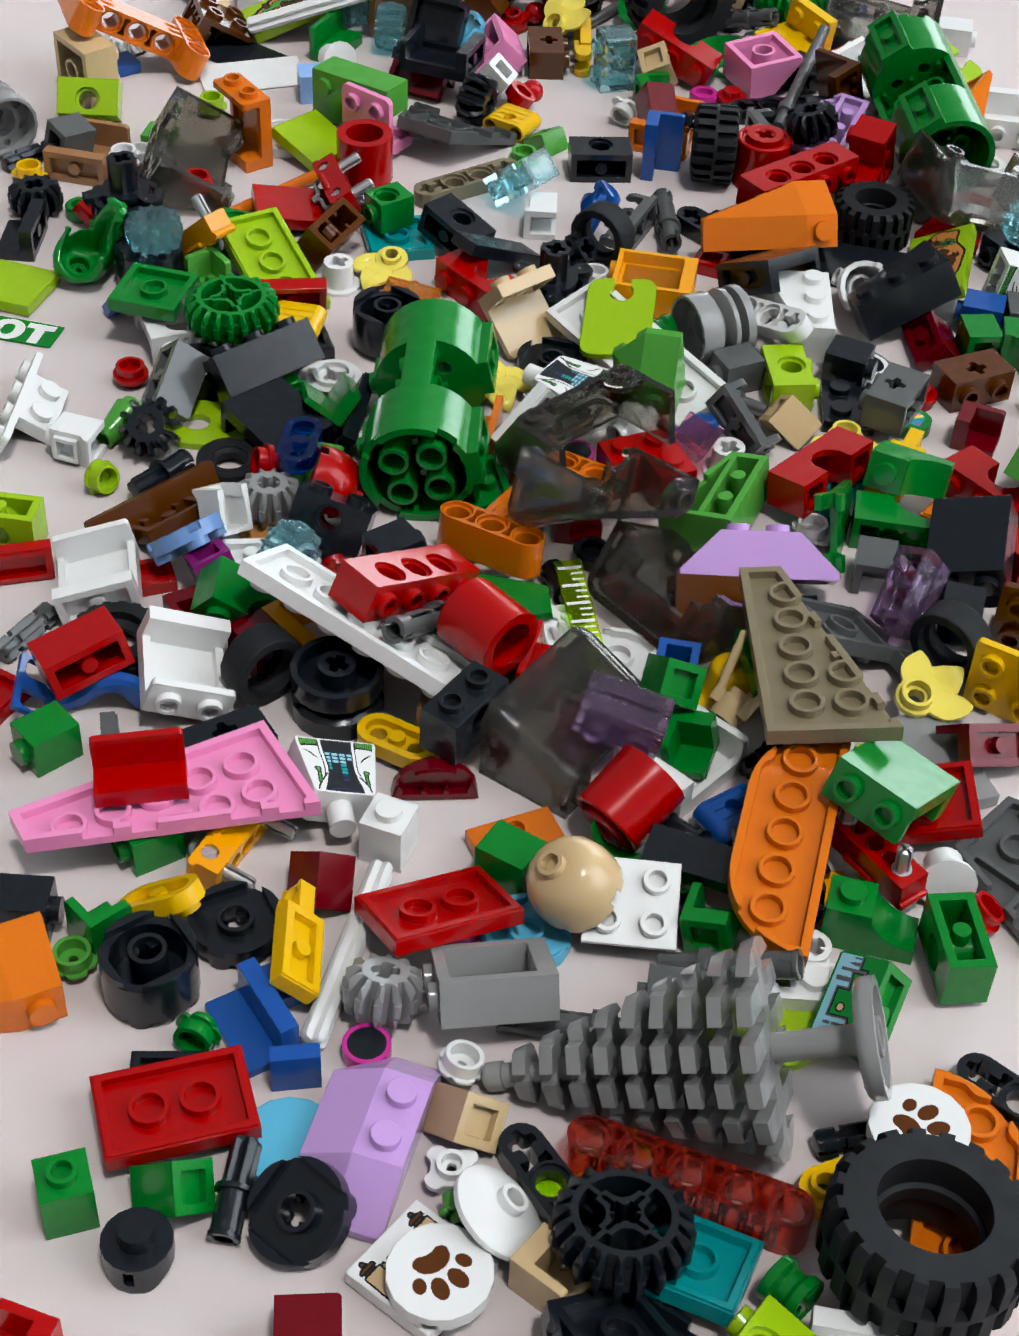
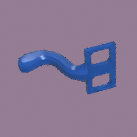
(602, 192)
(118, 682)

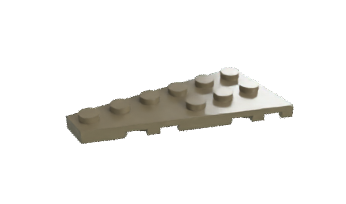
(802, 675)

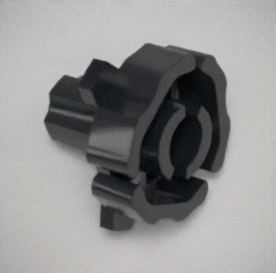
(125, 185)
(567, 278)

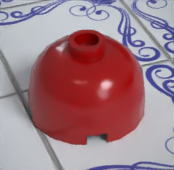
(339, 471)

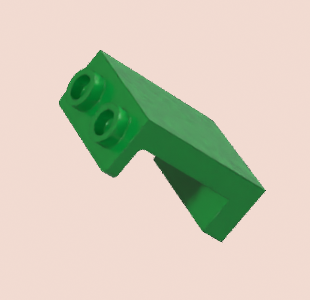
(889, 787)

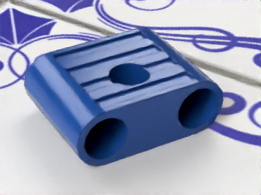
(721, 813)

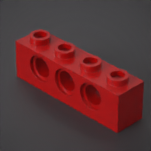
(825, 162)
(399, 580)

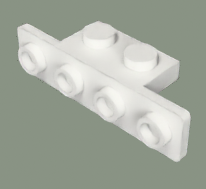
(34, 403)

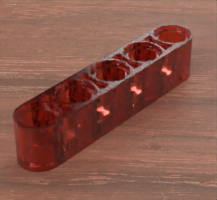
(713, 1181)

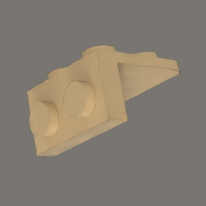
(519, 309)

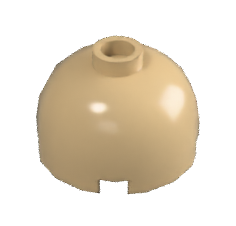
(573, 883)

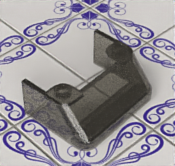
(957, 189)
(572, 414)

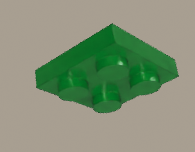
(152, 292)

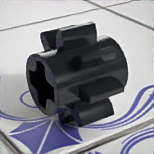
(582, 249)

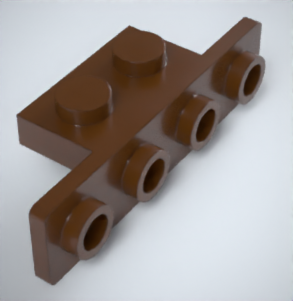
(163, 506)

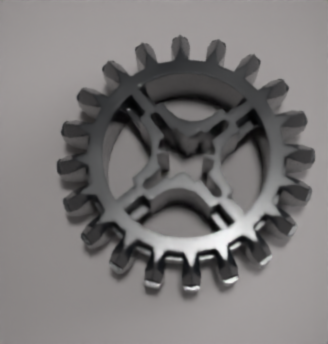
(622, 1214)

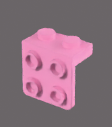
(366, 104)

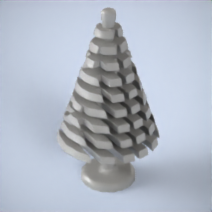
(699, 1049)

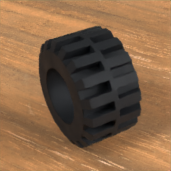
(714, 143)
(874, 215)

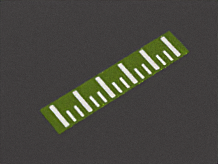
(577, 596)

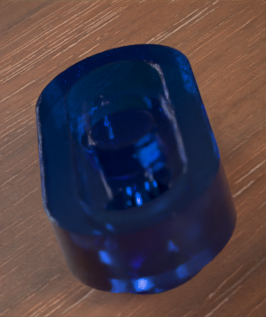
(299, 445)

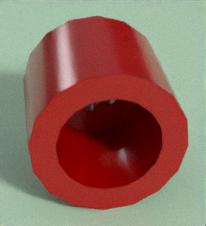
(373, 144)
(760, 146)
(487, 625)
(630, 798)

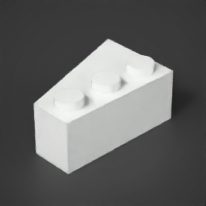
(811, 293)

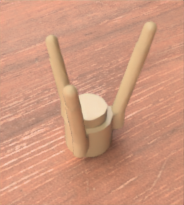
(733, 705)

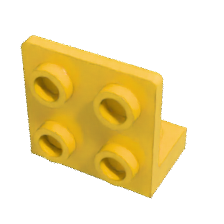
(802, 25)
(994, 680)

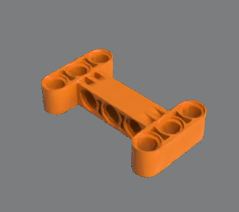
(180, 45)
(493, 537)

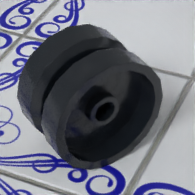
(334, 688)

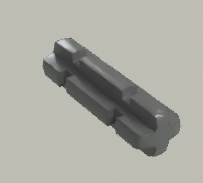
(27, 630)

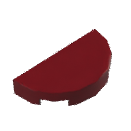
(434, 780)

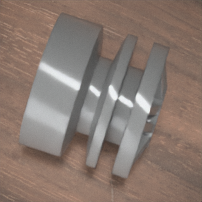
(17, 121)
(714, 320)

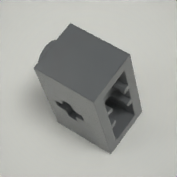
(893, 399)

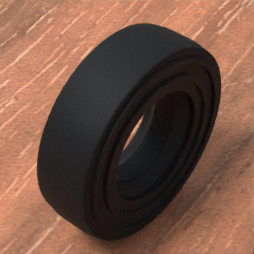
(228, 450)

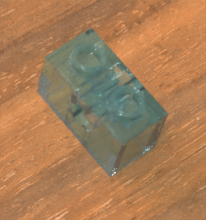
(614, 58)
(521, 176)

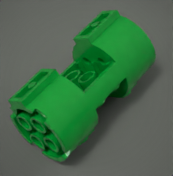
(922, 87)
(428, 426)

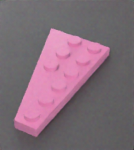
(230, 783)

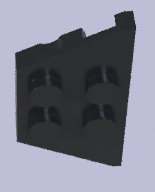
(602, 1316)

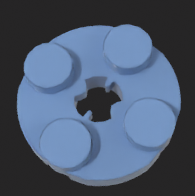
(186, 538)

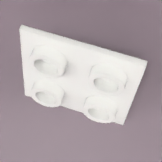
(644, 909)

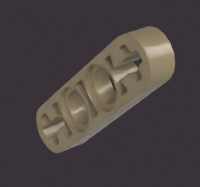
(462, 183)

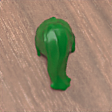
(91, 251)

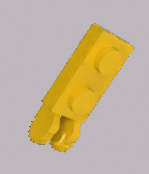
(582, 50)

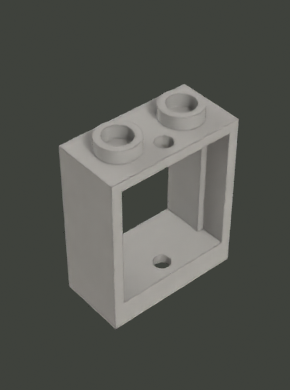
(492, 983)

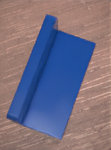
(662, 143)
(254, 1017)

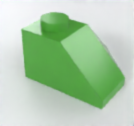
(657, 355)

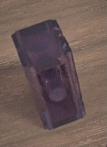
(909, 589)
(623, 714)

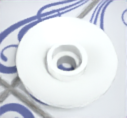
(494, 1210)

